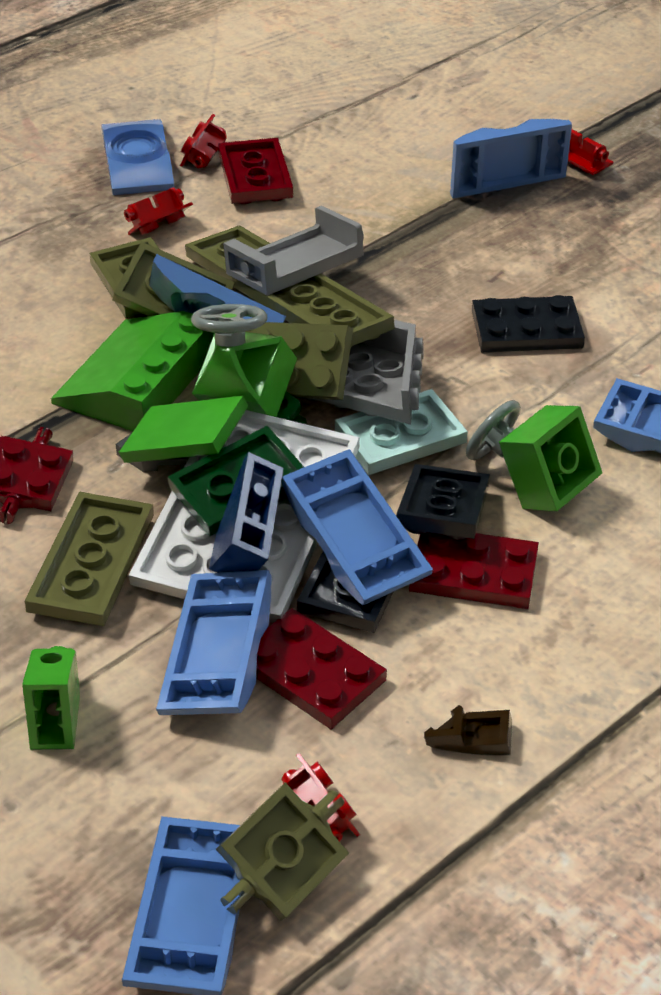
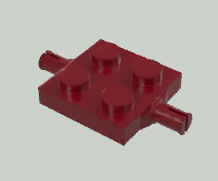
(31, 473)

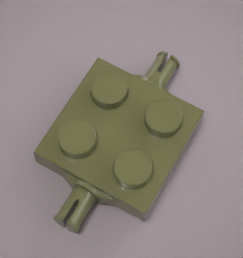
(282, 851)

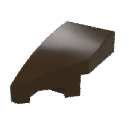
(473, 733)

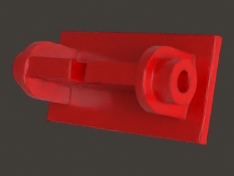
(204, 143)
(590, 156)
(145, 216)
(311, 786)

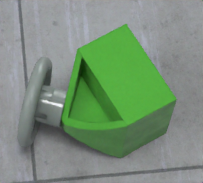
(243, 361)
(546, 455)

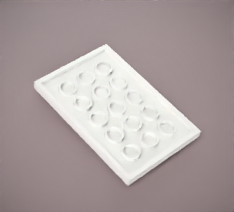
(183, 547)

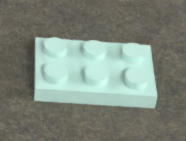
(393, 443)

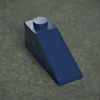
(249, 518)

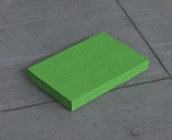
(184, 429)

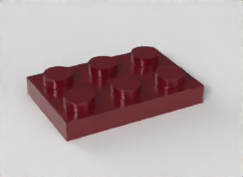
(255, 170)
(479, 569)
(315, 668)

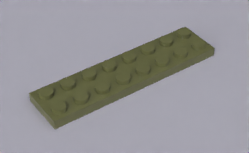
(308, 302)

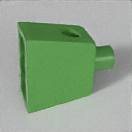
(50, 679)

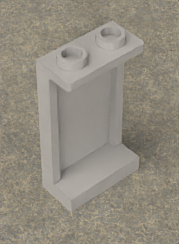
(297, 256)

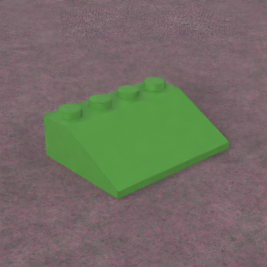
(136, 368)

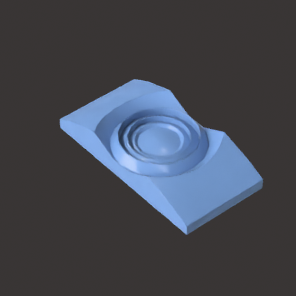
(137, 157)
(510, 157)
(190, 291)
(631, 417)
(354, 527)
(217, 644)
(181, 927)

